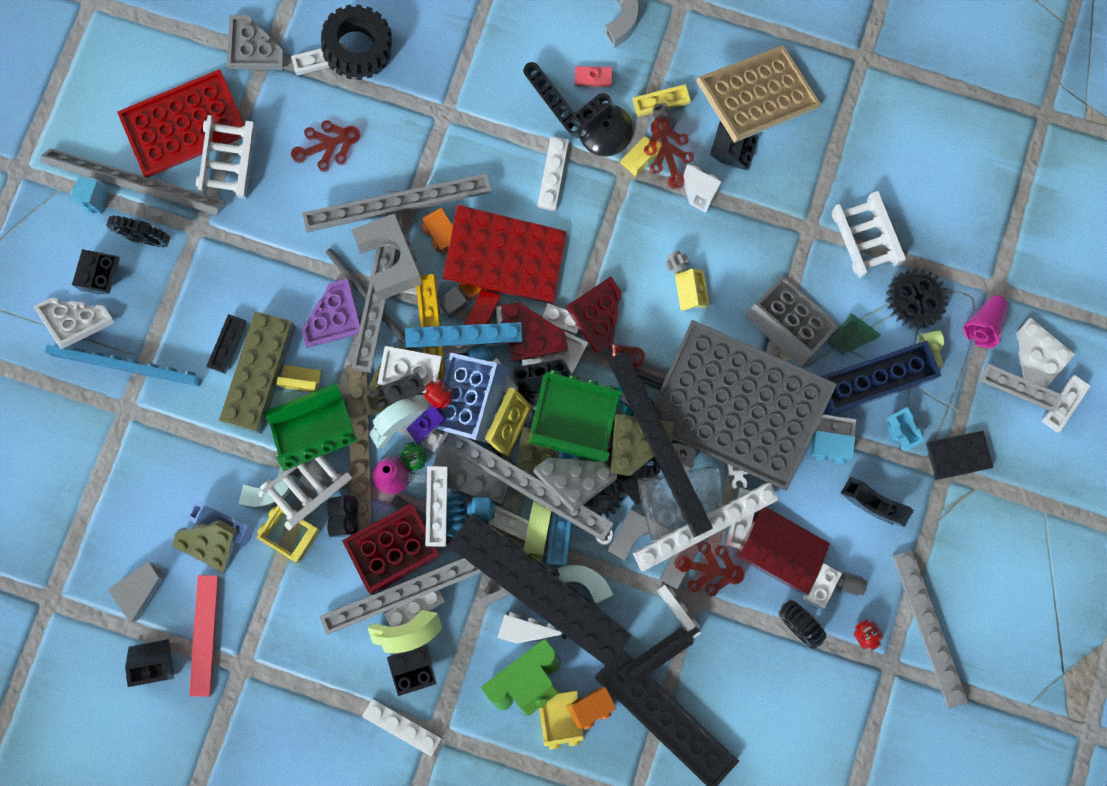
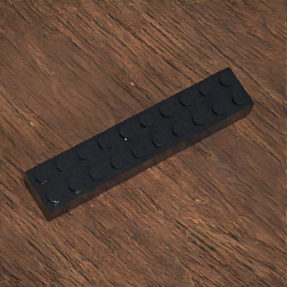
(540, 589)

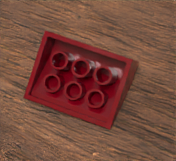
(390, 549)
(783, 550)

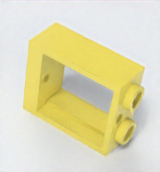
(304, 545)

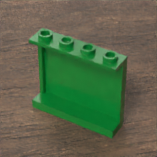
(574, 416)
(310, 426)

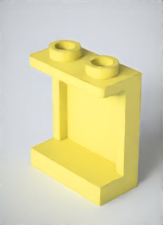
(557, 722)

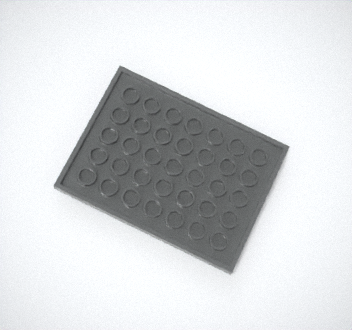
(742, 404)

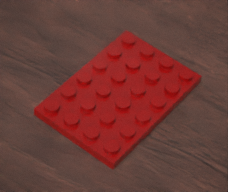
(170, 125)
(504, 254)

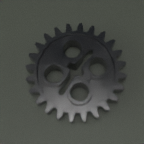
(138, 231)
(933, 294)

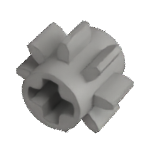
(677, 262)

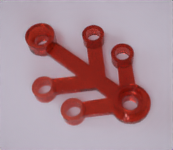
(328, 144)
(667, 151)
(711, 570)

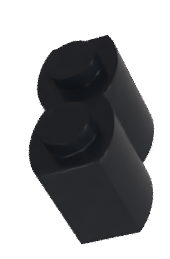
(342, 516)

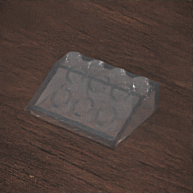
(661, 508)

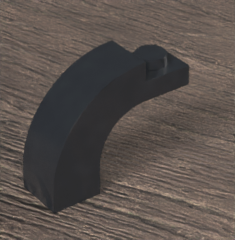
(875, 504)

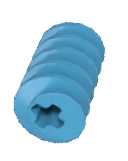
(454, 514)

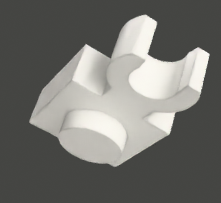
(738, 476)

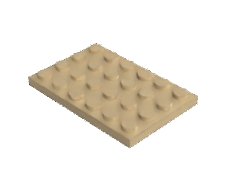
(758, 93)

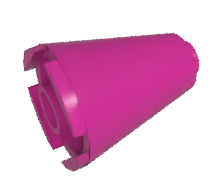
(987, 323)
(395, 480)

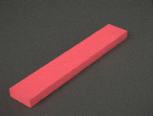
(204, 636)

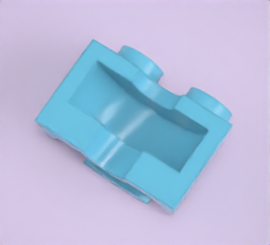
(904, 430)

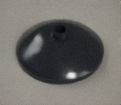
(611, 139)

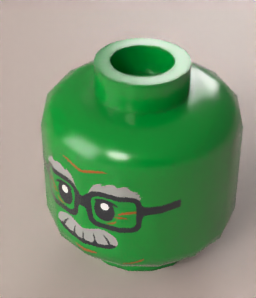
(413, 456)

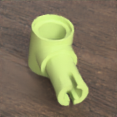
(935, 342)

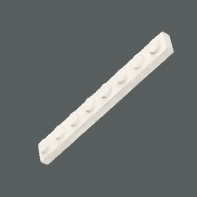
(719, 519)

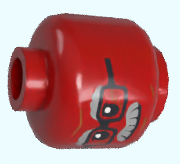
(438, 394)
(868, 635)

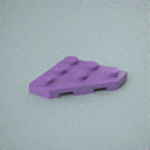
(333, 316)

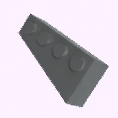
(468, 478)

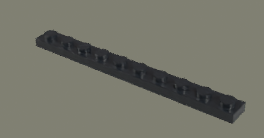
(660, 444)

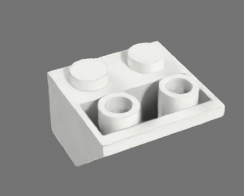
(700, 187)

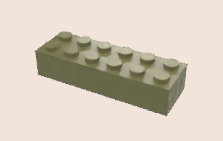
(257, 372)

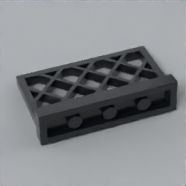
(657, 656)

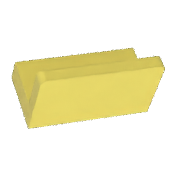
(636, 158)
(692, 289)
(299, 378)

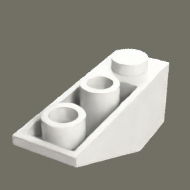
(519, 631)

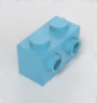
(89, 195)
(832, 446)

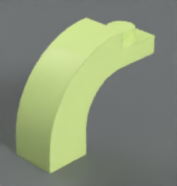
(537, 531)
(407, 636)

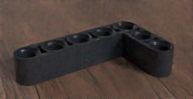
(561, 105)

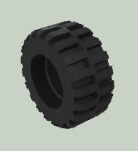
(356, 20)

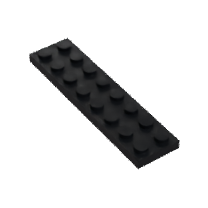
(669, 723)

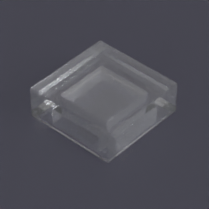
(418, 476)

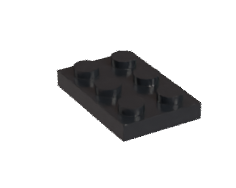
(959, 455)

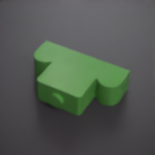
(525, 680)

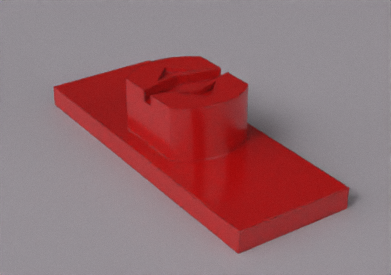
(483, 308)

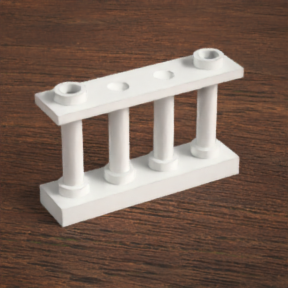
(245, 151)
(881, 221)
(307, 503)

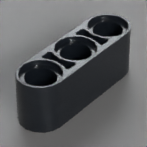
(534, 373)

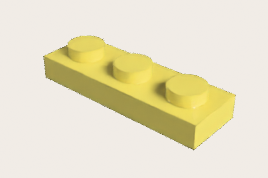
(673, 98)

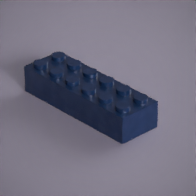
(882, 377)

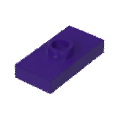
(426, 424)

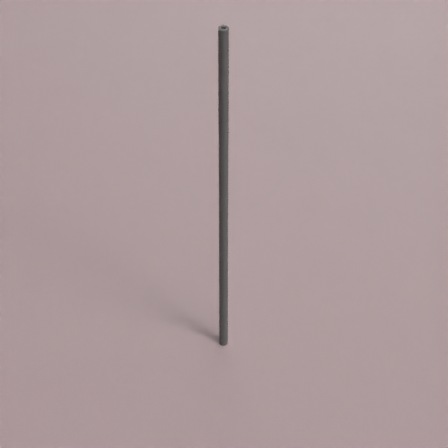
(387, 320)

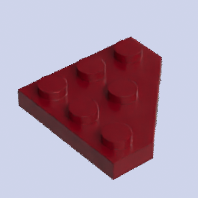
(597, 314)
(538, 334)

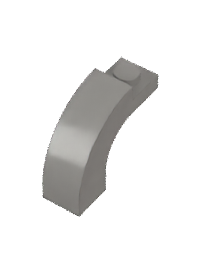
(624, 25)

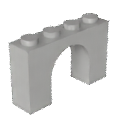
(404, 273)
(635, 527)

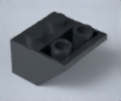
(730, 153)
(95, 272)
(149, 663)
(412, 670)

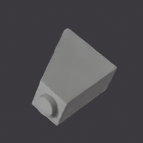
(137, 590)

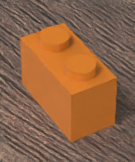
(439, 228)
(591, 708)

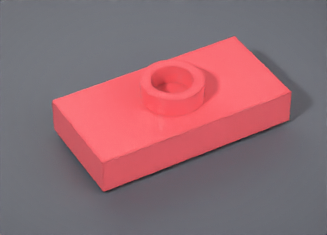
(593, 76)

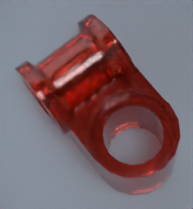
(630, 350)

